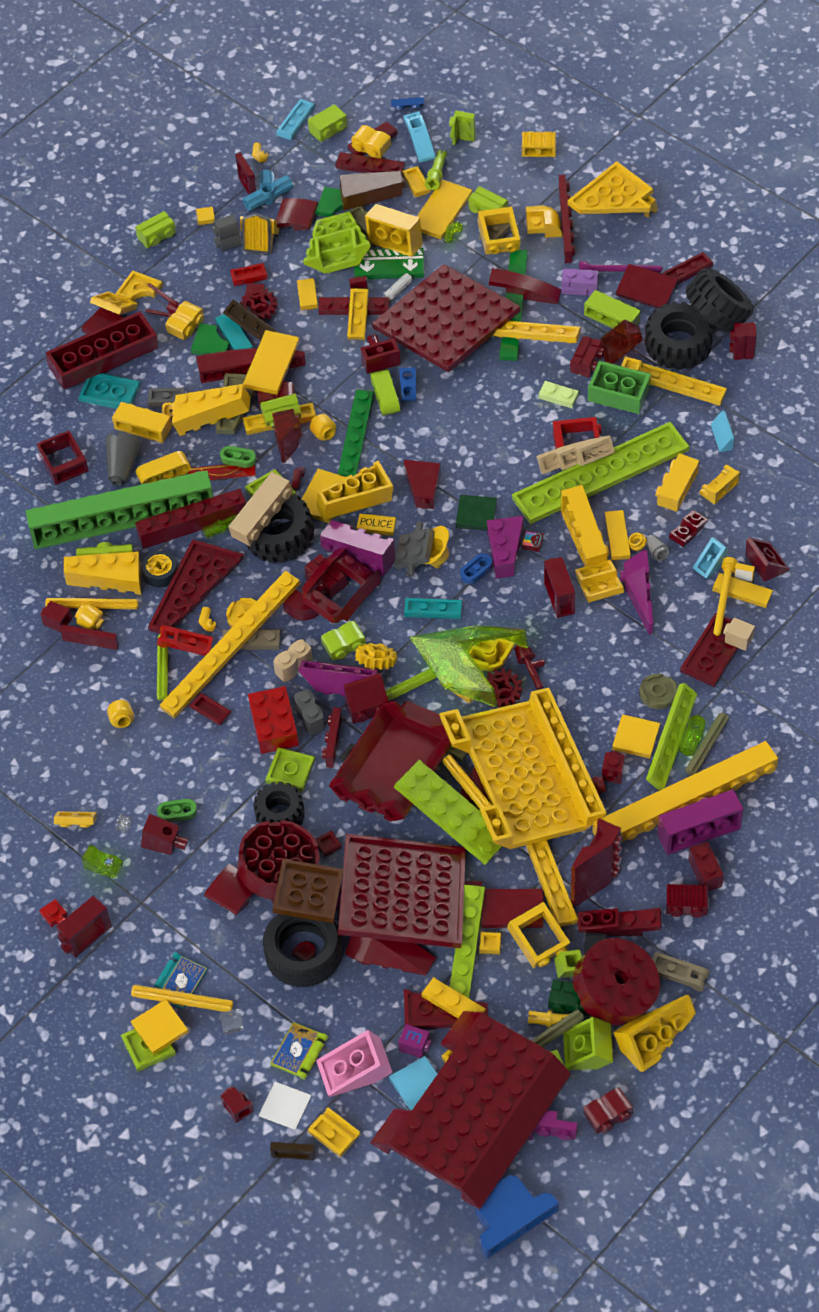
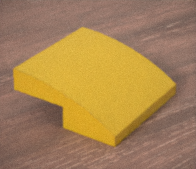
(599, 581)

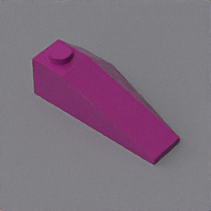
(638, 587)

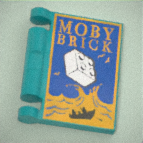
(181, 976)

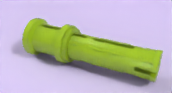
(435, 173)

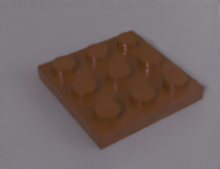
(307, 891)

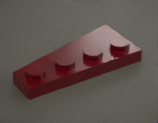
(425, 1014)

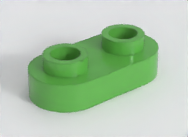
(239, 456)
(177, 809)

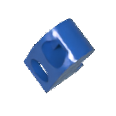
(408, 384)

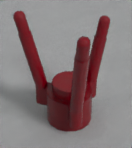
(171, 307)

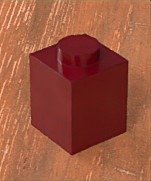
(55, 616)

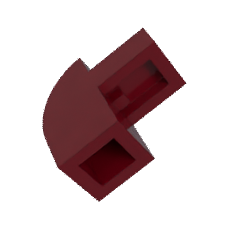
(297, 609)

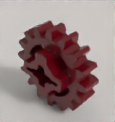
(258, 303)
(507, 693)

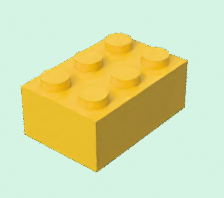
(394, 230)

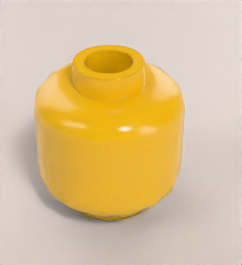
(323, 427)
(89, 617)
(120, 713)

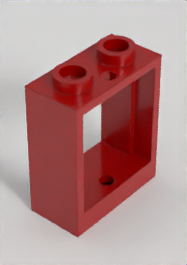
(574, 425)

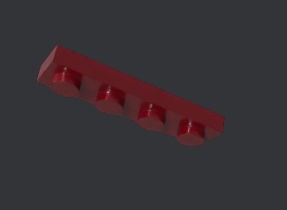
(367, 164)
(341, 305)

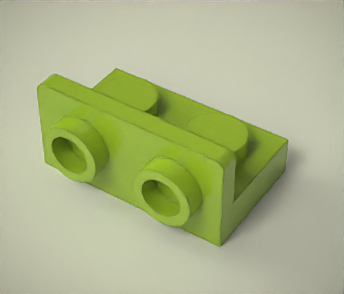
(462, 126)

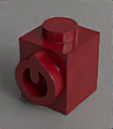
(613, 767)

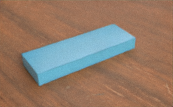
(295, 119)

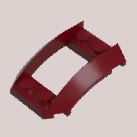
(353, 569)

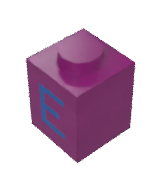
(414, 1041)

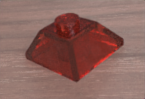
(620, 341)

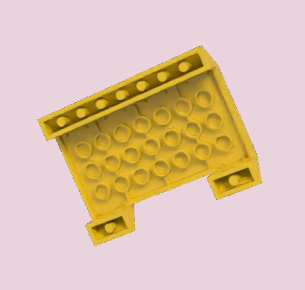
(527, 770)

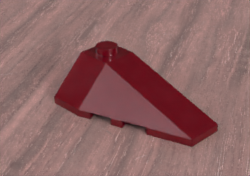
(393, 954)

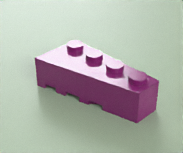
(366, 549)

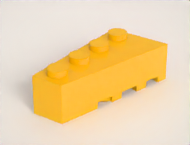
(356, 492)
(105, 571)

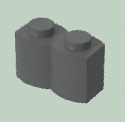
(226, 233)
(309, 712)

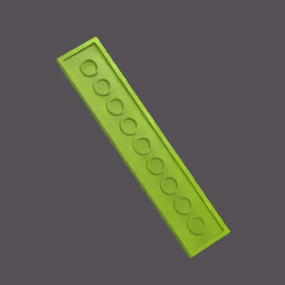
(628, 461)

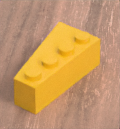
(208, 406)
(583, 526)

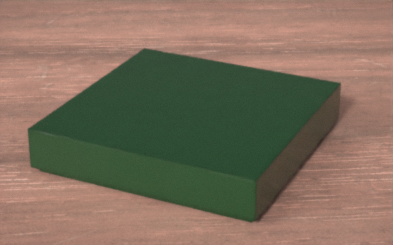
(475, 511)

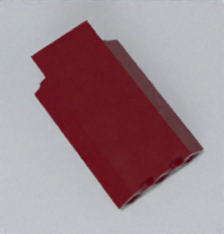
(385, 753)

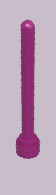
(615, 268)

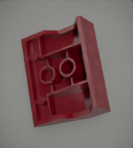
(596, 863)

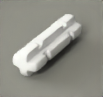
(398, 286)

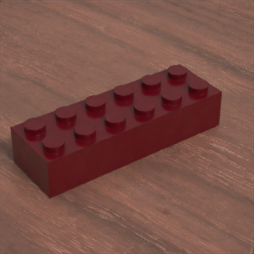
(102, 350)

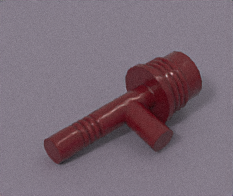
(525, 657)

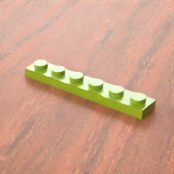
(671, 736)
(465, 957)

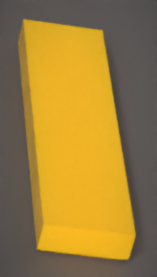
(256, 423)

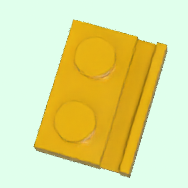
(334, 1132)

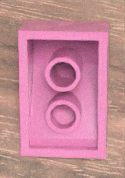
(354, 1064)

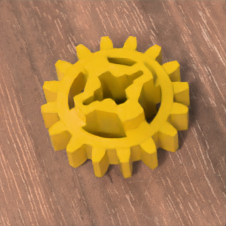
(376, 656)

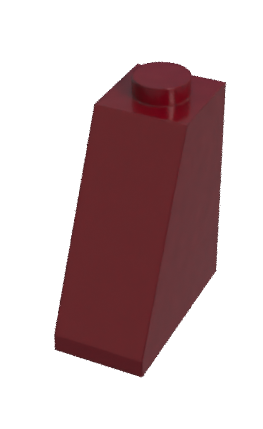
(423, 482)

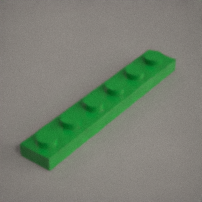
(356, 433)

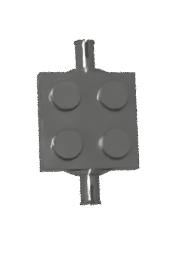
(414, 549)

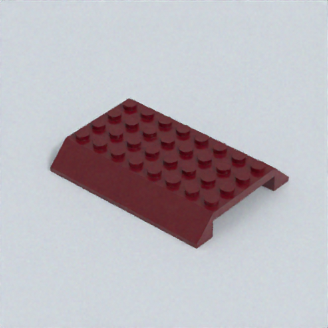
(476, 1107)

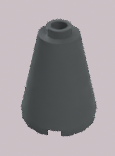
(121, 456)

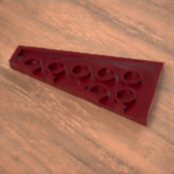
(194, 579)

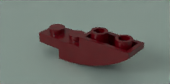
(620, 923)

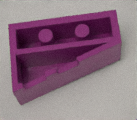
(504, 544)

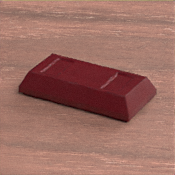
(210, 709)

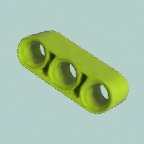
(385, 392)

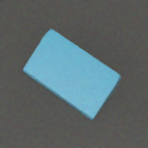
(723, 432)

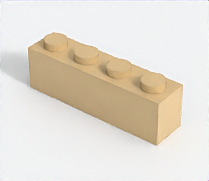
(260, 509)

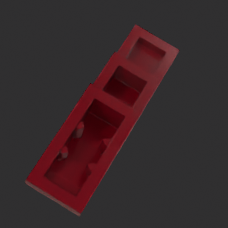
(529, 287)

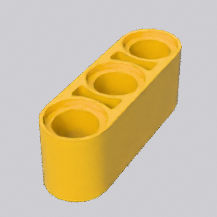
(163, 468)

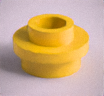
(637, 537)

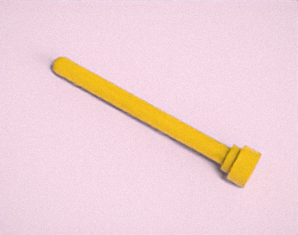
(728, 566)

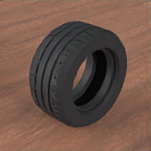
(301, 972)

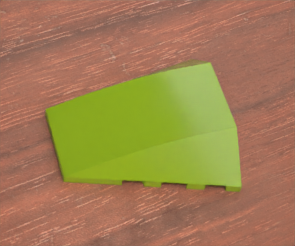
(336, 244)

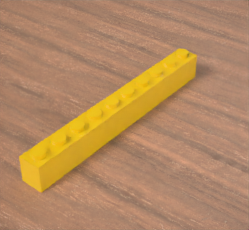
(717, 779)

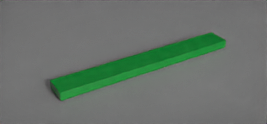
(510, 346)

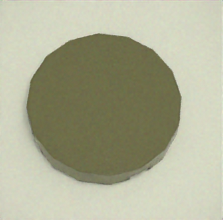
(657, 691)

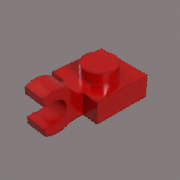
(53, 913)

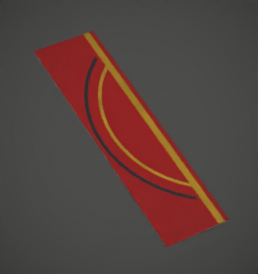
(225, 471)

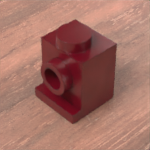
(236, 1104)

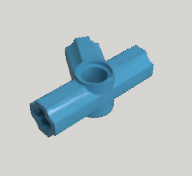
(268, 190)

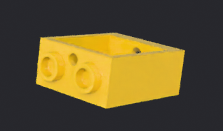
(496, 217)
(529, 917)

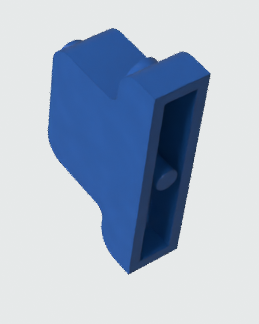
(512, 1213)

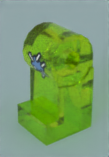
(101, 862)

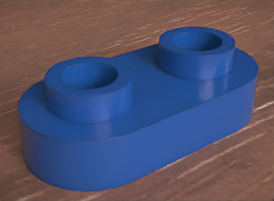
(475, 569)

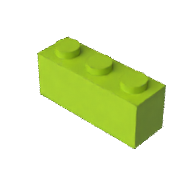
(609, 310)

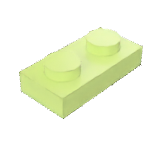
(558, 394)

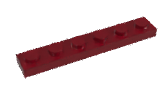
(567, 225)

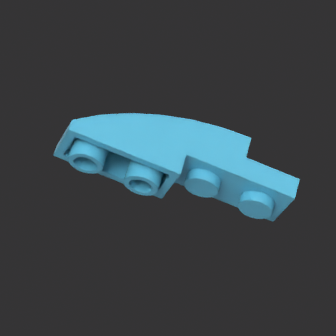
(419, 136)

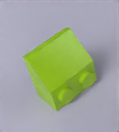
(588, 1045)

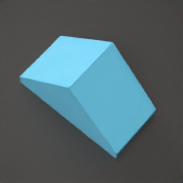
(711, 558)

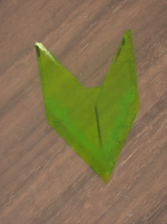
(452, 664)

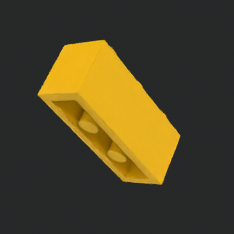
(142, 422)
(677, 482)

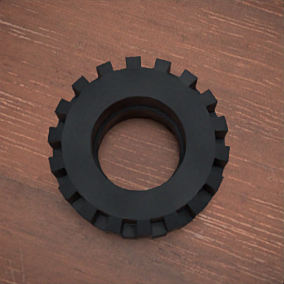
(279, 795)

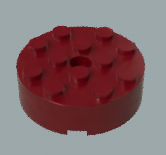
(264, 850)
(616, 981)

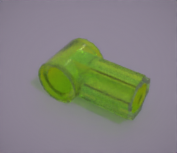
(692, 736)

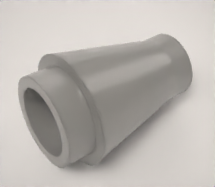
(657, 548)

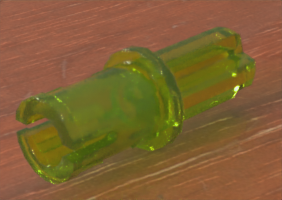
(217, 527)

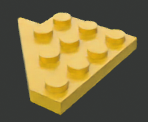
(613, 192)

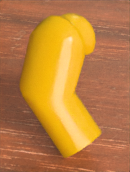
(258, 154)
(204, 620)

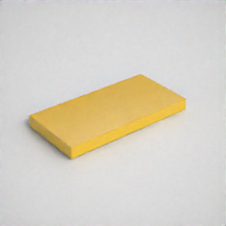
(443, 208)
(271, 362)

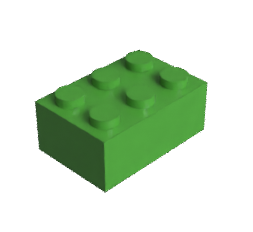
(619, 387)

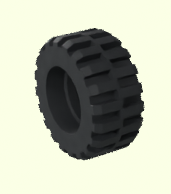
(719, 299)
(673, 352)
(292, 541)

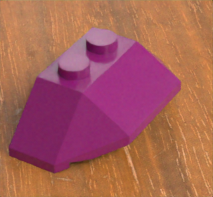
(330, 677)

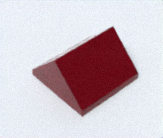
(765, 559)

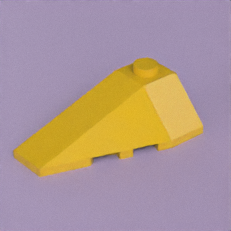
(650, 1034)

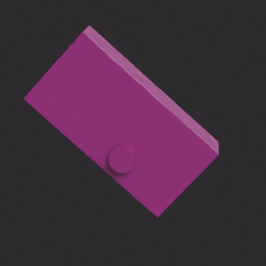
(700, 822)

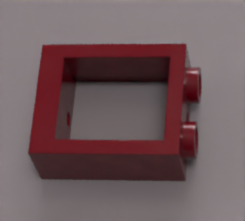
(69, 469)
(559, 587)
(83, 927)

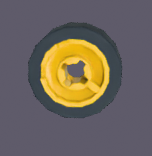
(155, 576)

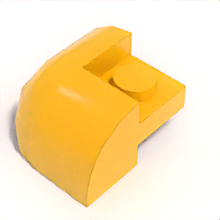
(543, 220)
(491, 653)

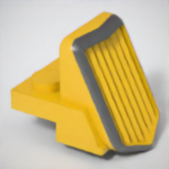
(258, 233)

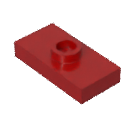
(248, 274)

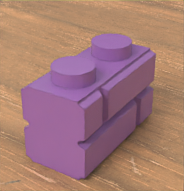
(579, 281)

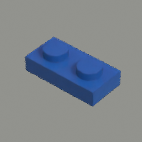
(414, 102)

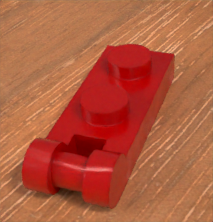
(184, 640)

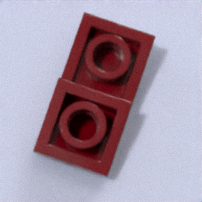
(688, 529)

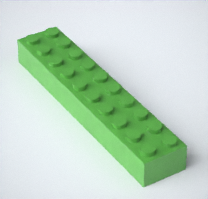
(114, 509)

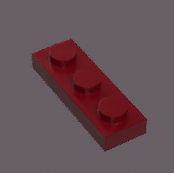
(332, 737)

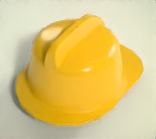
(439, 549)

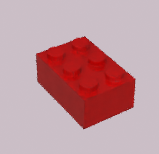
(273, 719)

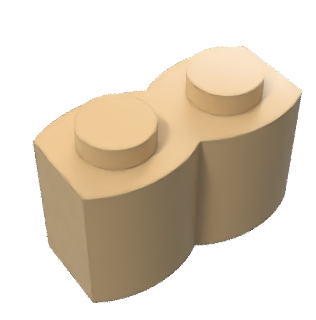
(288, 662)

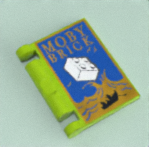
(298, 1050)

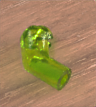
(451, 230)

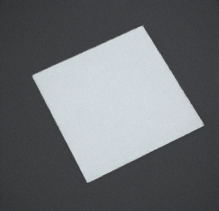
(284, 1105)

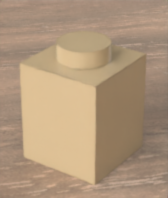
(739, 633)

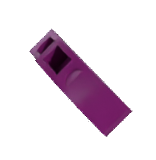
(552, 1127)

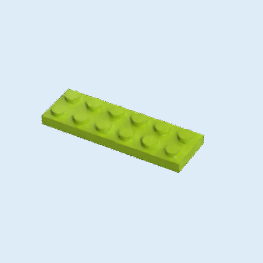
(448, 810)

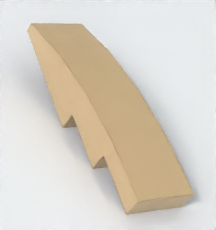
(576, 453)

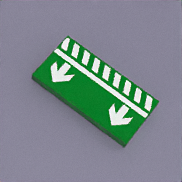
(390, 264)

